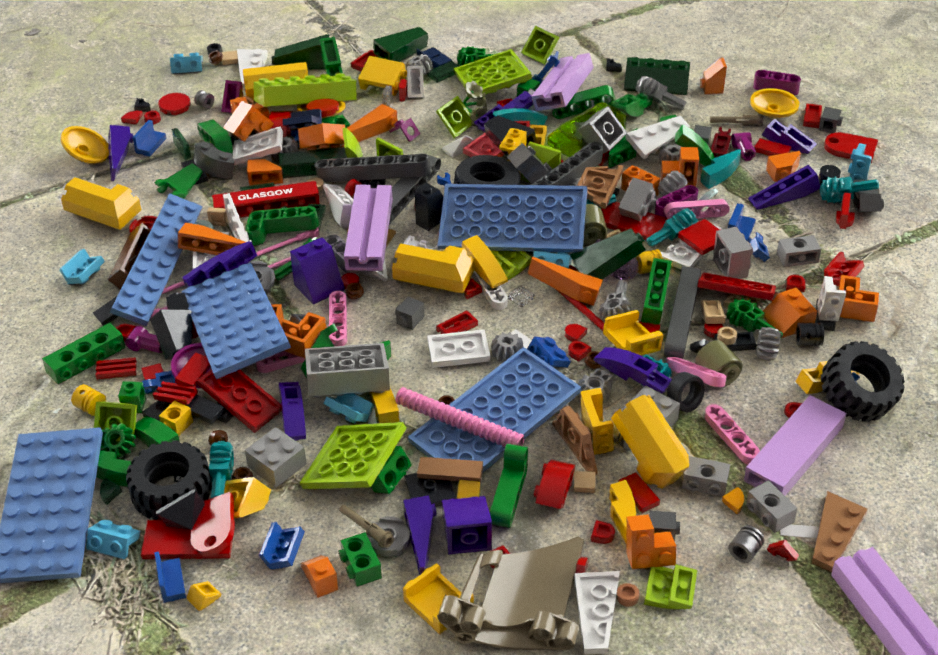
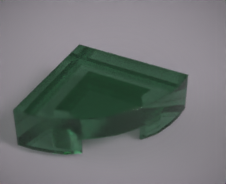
(109, 491)

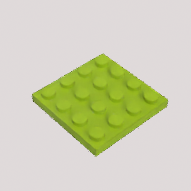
(494, 72)
(353, 456)

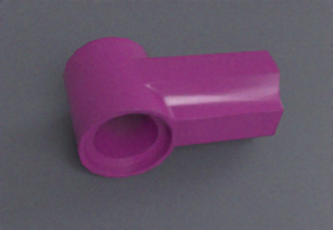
(744, 142)
(141, 338)

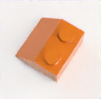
(788, 310)

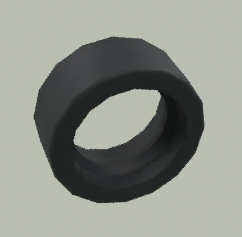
(695, 394)

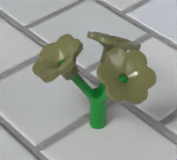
(475, 91)

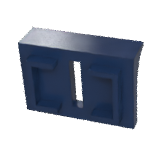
(436, 57)

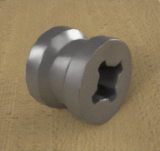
(204, 99)

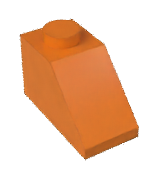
(714, 78)
(782, 165)
(263, 171)
(320, 575)

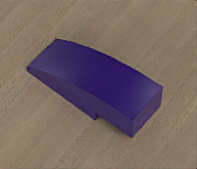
(788, 136)

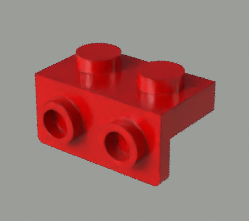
(841, 266)

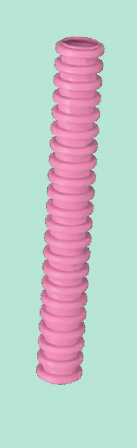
(458, 418)

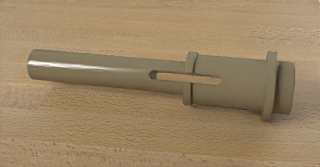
(753, 119)
(383, 537)

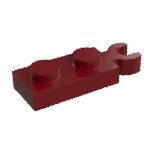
(721, 142)

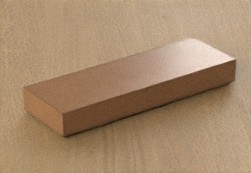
(449, 469)

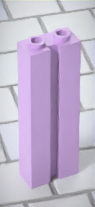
(562, 82)
(368, 228)
(796, 445)
(886, 604)

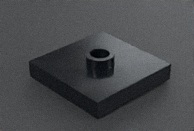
(436, 489)

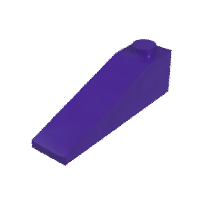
(118, 144)
(787, 189)
(419, 519)

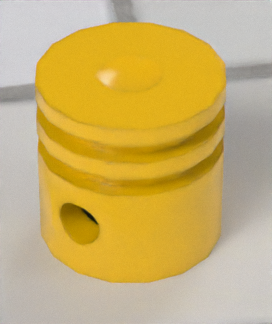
(645, 260)
(87, 401)

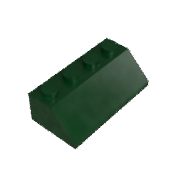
(666, 72)

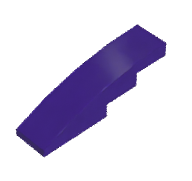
(221, 263)

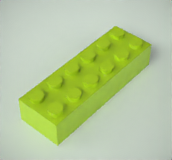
(304, 90)

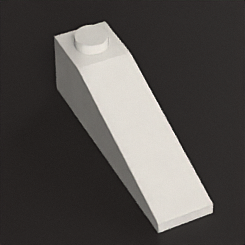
(340, 203)

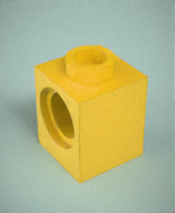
(177, 417)

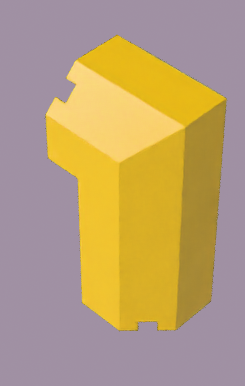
(270, 72)
(104, 205)
(432, 268)
(652, 442)

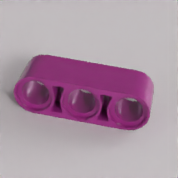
(770, 79)
(687, 193)

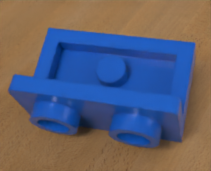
(549, 352)
(281, 546)

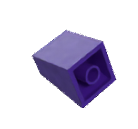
(316, 270)
(467, 525)

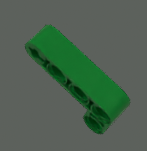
(585, 100)
(213, 133)
(280, 220)
(510, 485)

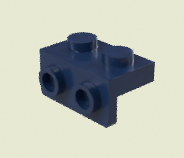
(303, 119)

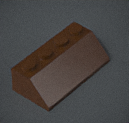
(128, 255)

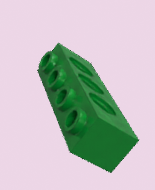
(656, 291)
(83, 353)

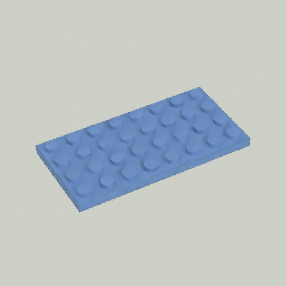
(514, 216)
(235, 320)
(514, 395)
(48, 505)

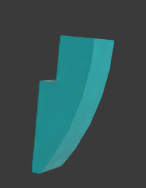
(521, 114)
(720, 169)

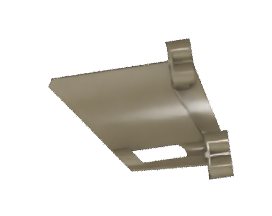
(522, 602)

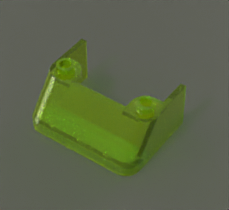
(563, 137)

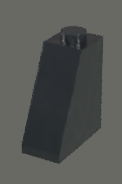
(499, 126)
(428, 206)
(172, 330)

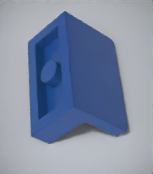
(147, 140)
(743, 223)
(170, 579)

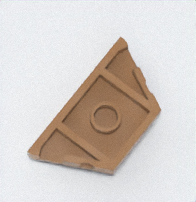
(600, 183)
(576, 437)

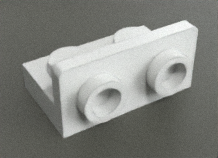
(830, 301)

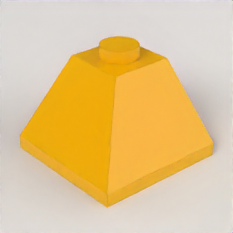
(248, 495)

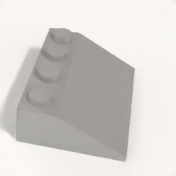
(347, 370)

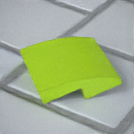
(351, 144)
(512, 261)
(670, 587)

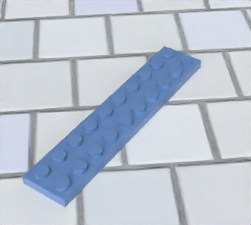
(155, 262)

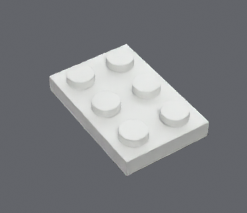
(258, 146)
(458, 348)

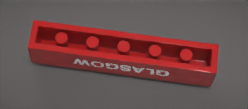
(271, 198)

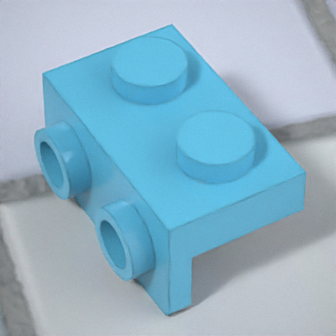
(184, 64)
(861, 163)
(561, 258)
(81, 267)
(350, 405)
(111, 538)

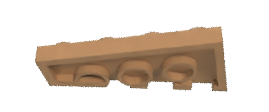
(837, 528)

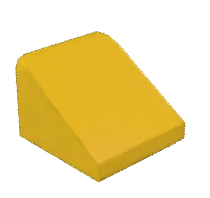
(468, 489)
(202, 595)

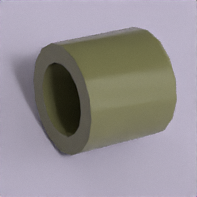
(594, 225)
(720, 359)

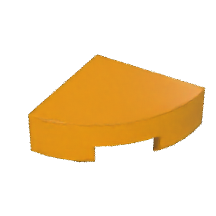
(734, 500)

